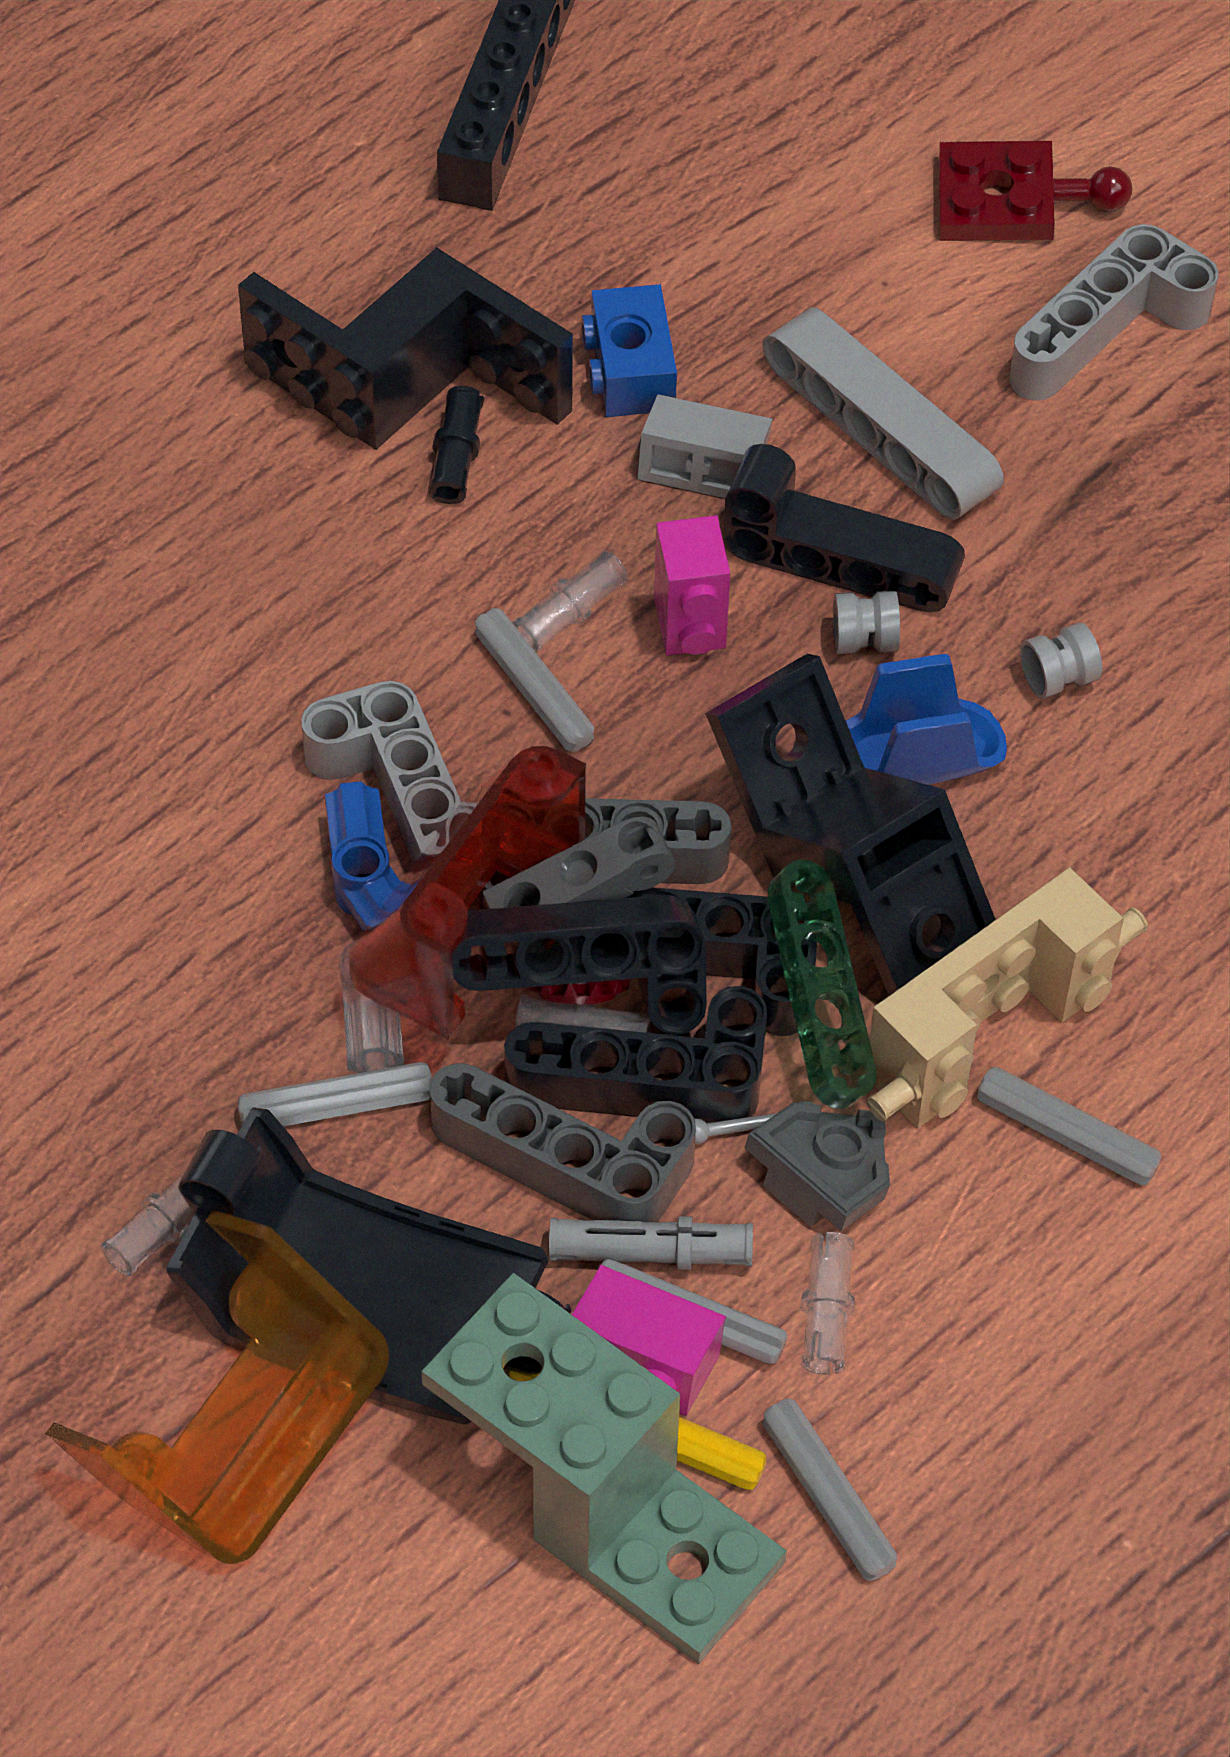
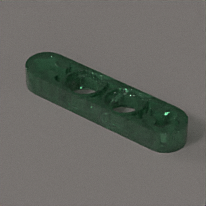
(830, 983)

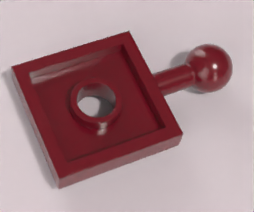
(1027, 173)

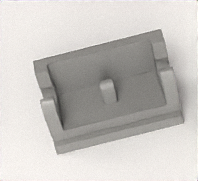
(697, 444)

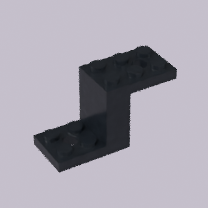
(407, 348)
(877, 835)

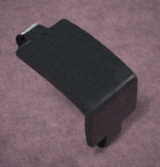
(393, 1263)

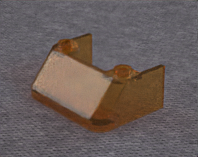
(267, 1417)

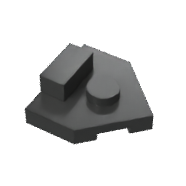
(823, 1162)

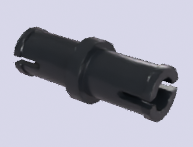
(456, 444)

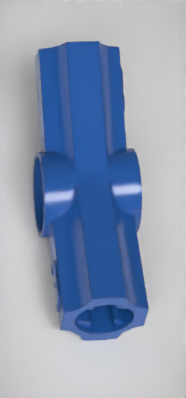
(357, 849)

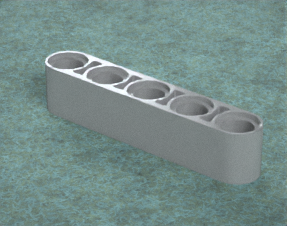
(883, 413)

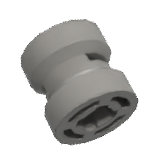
(866, 622)
(1061, 660)

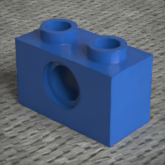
(630, 347)

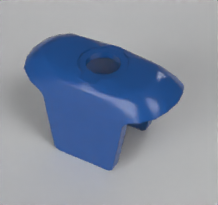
(921, 728)

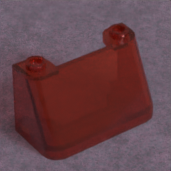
(505, 825)

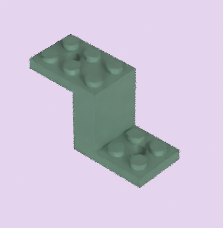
(604, 1466)

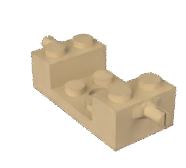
(1051, 943)

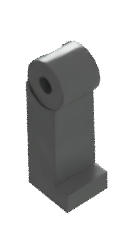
(599, 868)

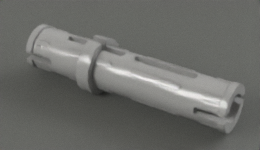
(651, 1242)

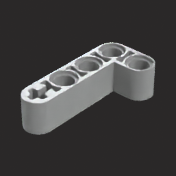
(1133, 274)
(369, 741)

